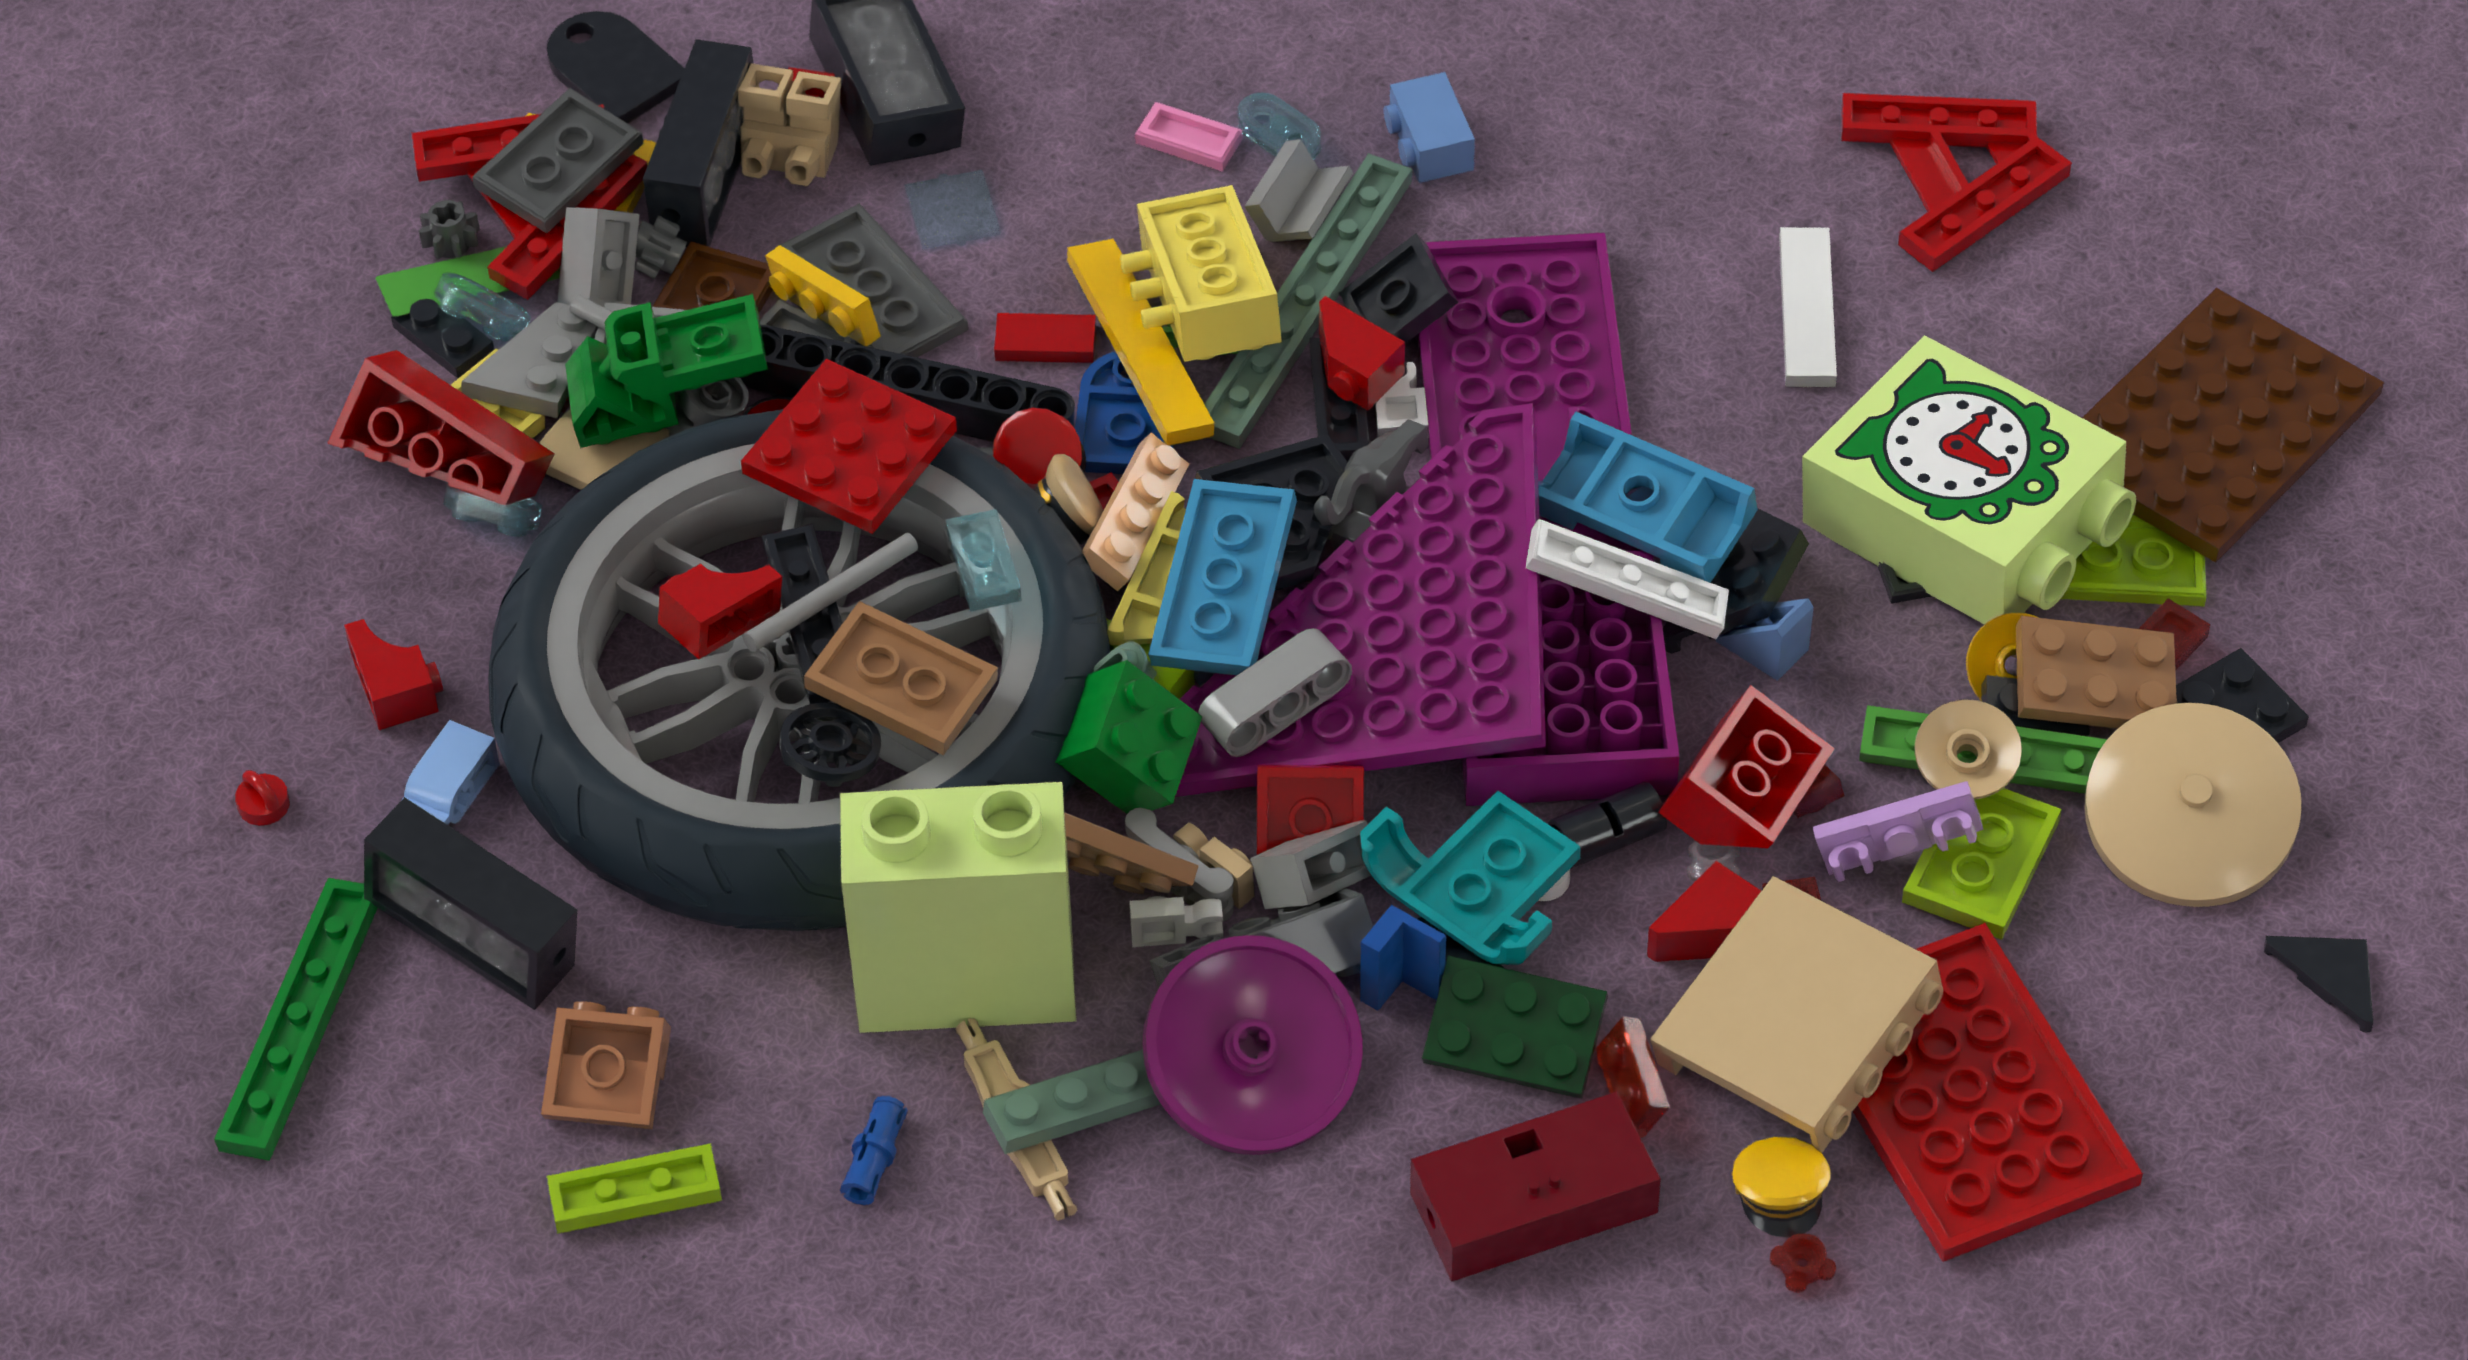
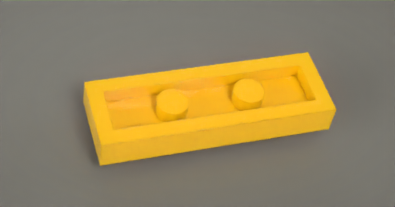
(822, 296)

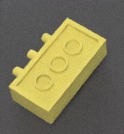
(1205, 275)

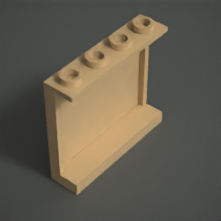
(1800, 1011)

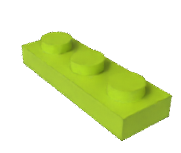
(634, 1188)

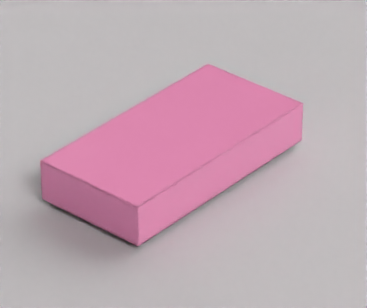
(1189, 136)

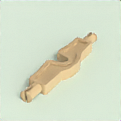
(994, 1076)

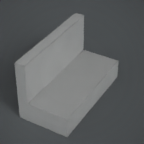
(1295, 194)
(598, 255)

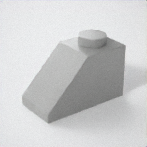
(1310, 867)

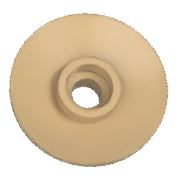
(1972, 728)

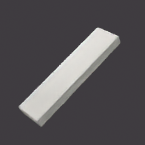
(1807, 307)
(1627, 579)

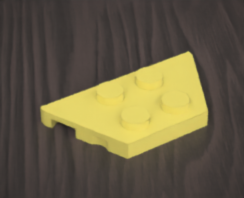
(1143, 597)

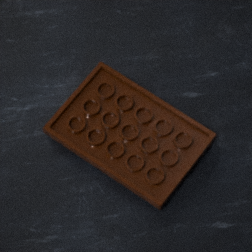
(2227, 420)

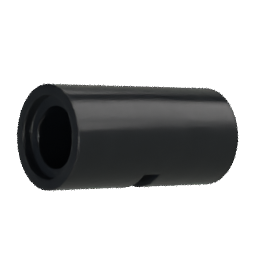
(1613, 821)

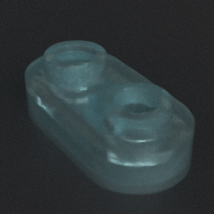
(1282, 124)
(467, 298)
(510, 519)

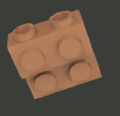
(606, 1065)

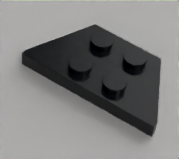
(1753, 574)

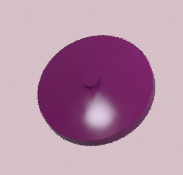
(1252, 1045)

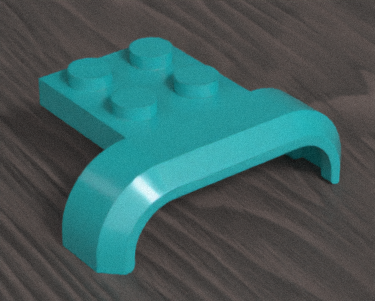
(1477, 878)

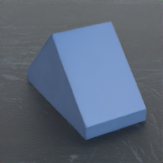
(1775, 641)

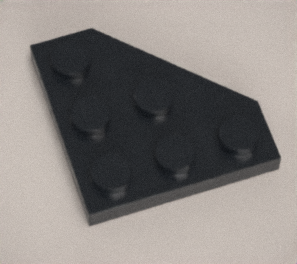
(1309, 469)

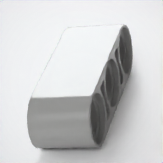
(1275, 692)

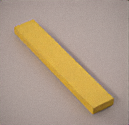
(1143, 352)

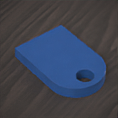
(1110, 417)

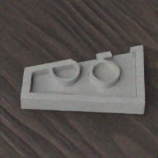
(531, 366)

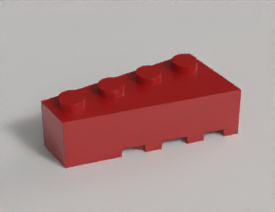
(436, 431)

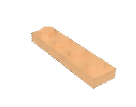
(1133, 511)

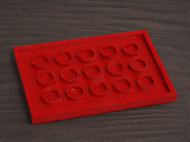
(1989, 1110)

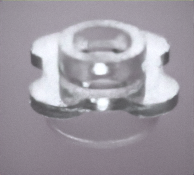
(1705, 855)

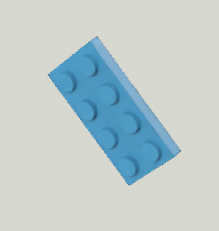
(1222, 577)

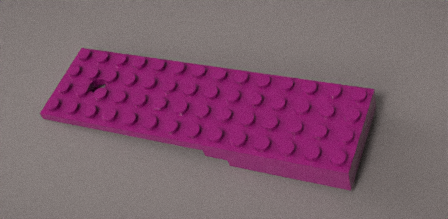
(1601, 659)

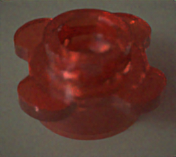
(1807, 1248)

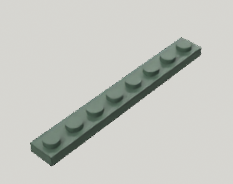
(1319, 272)

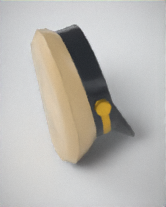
(1070, 496)

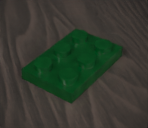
(1515, 1027)

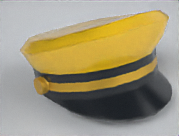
(1781, 1184)

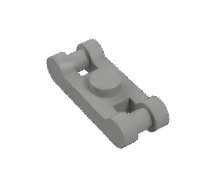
(1208, 883)

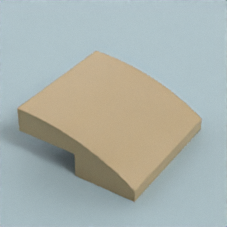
(583, 465)

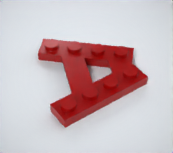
(1920, 136)
(532, 253)

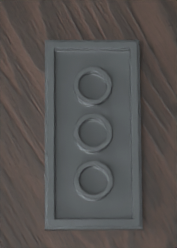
(905, 302)

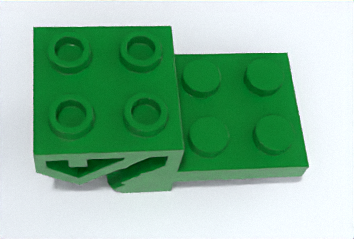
(633, 378)

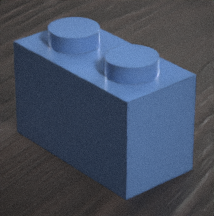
(1430, 127)

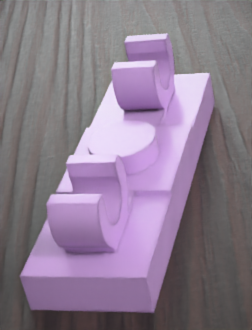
(1898, 829)

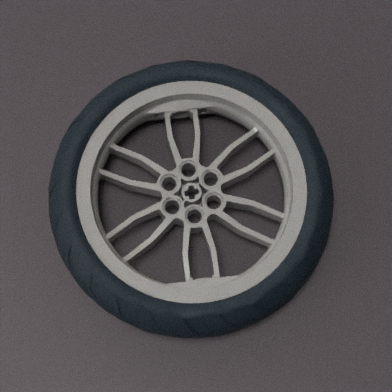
(742, 857)

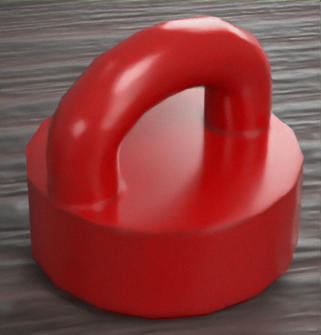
(261, 798)

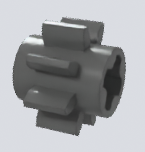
(448, 229)
(658, 247)

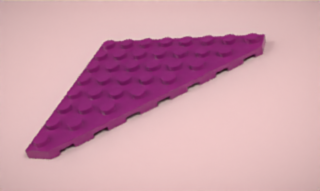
(1427, 615)

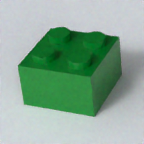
(1129, 738)

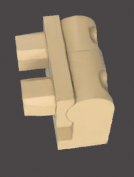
(785, 126)

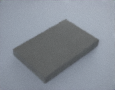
(558, 160)

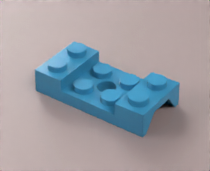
(1685, 522)

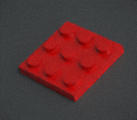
(849, 446)

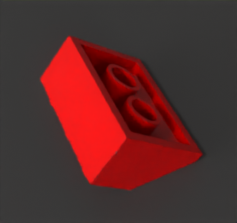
(1747, 776)

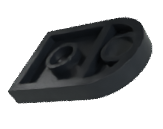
(615, 66)

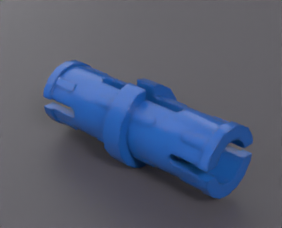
(873, 1150)

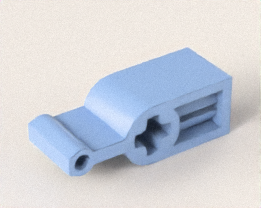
(452, 772)

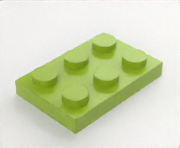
(1990, 876)

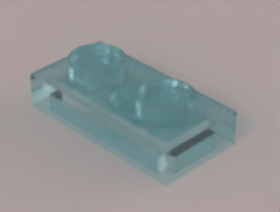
(983, 560)

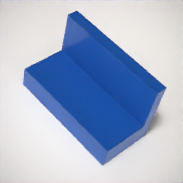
(1399, 952)

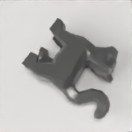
(1370, 481)

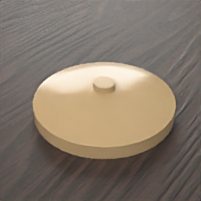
(2192, 805)

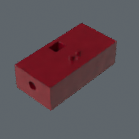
(1534, 1186)

